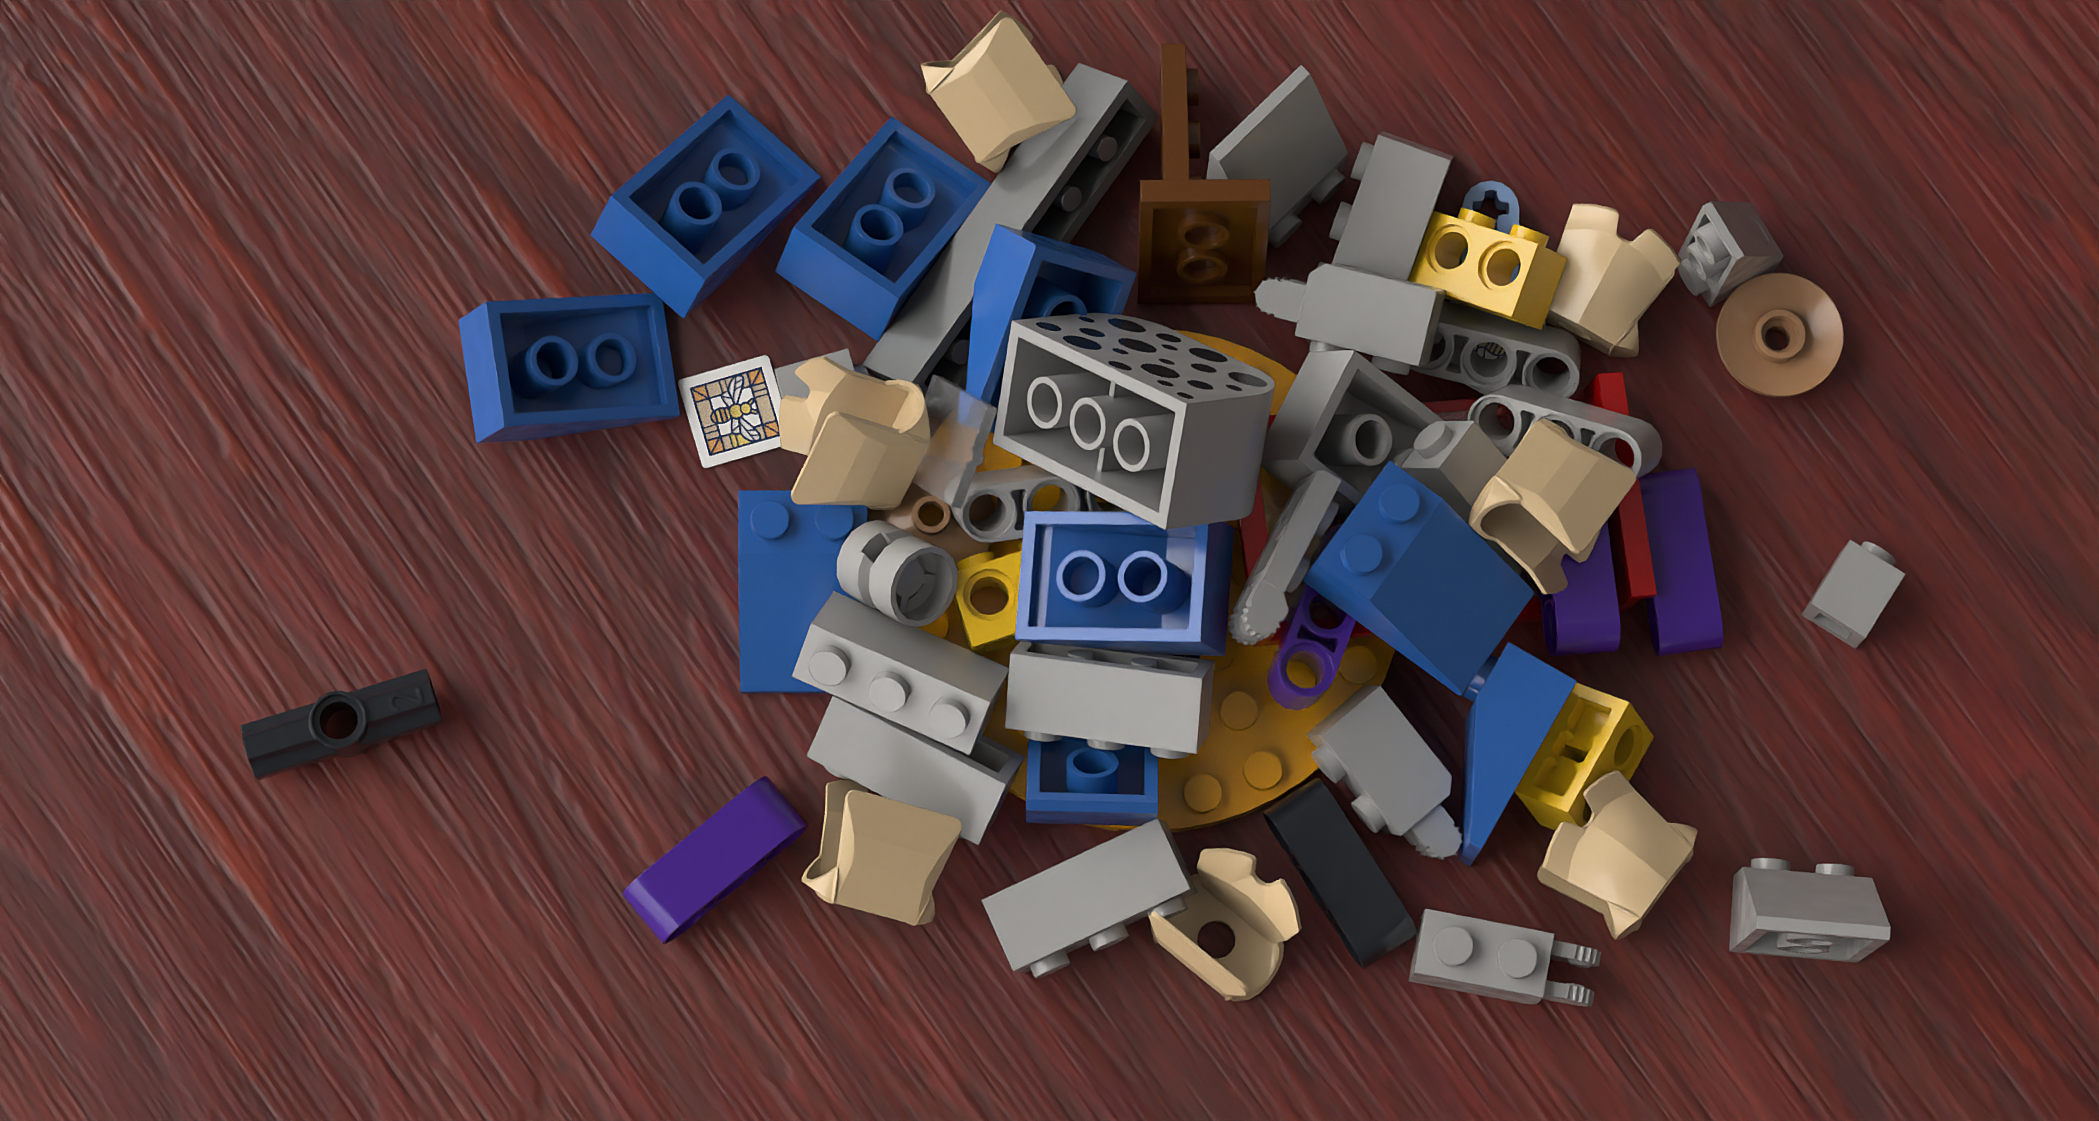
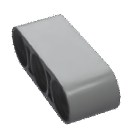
(1524, 346)
(1590, 424)
(1015, 492)

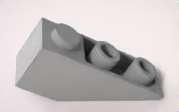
(1726, 250)

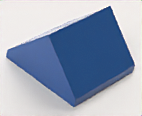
(1090, 785)

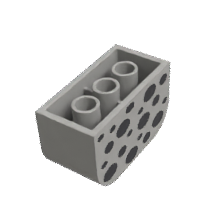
(1136, 416)

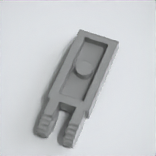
(1283, 559)

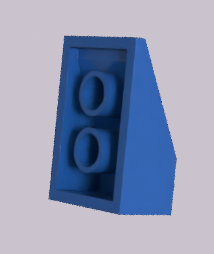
(703, 205)
(880, 227)
(1030, 279)
(567, 365)
(1420, 579)
(784, 582)
(1124, 583)
(1509, 719)

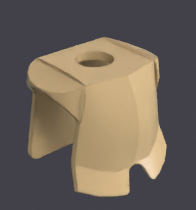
(998, 91)
(1608, 280)
(858, 436)
(1550, 502)
(880, 853)
(1619, 857)
(1254, 910)

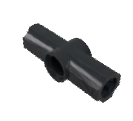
(301, 736)

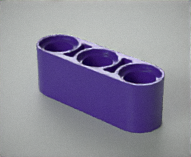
(1686, 607)
(1586, 612)
(1310, 645)
(715, 860)

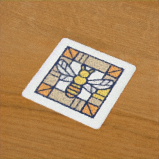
(733, 410)

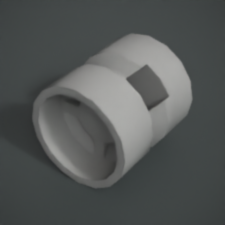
(897, 573)

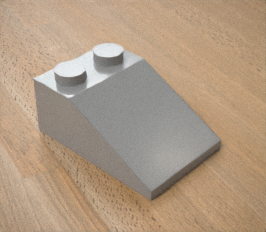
(1292, 145)
(1345, 421)
(1806, 913)

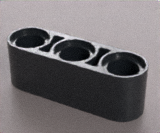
(1340, 873)

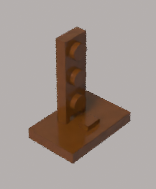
(1196, 234)

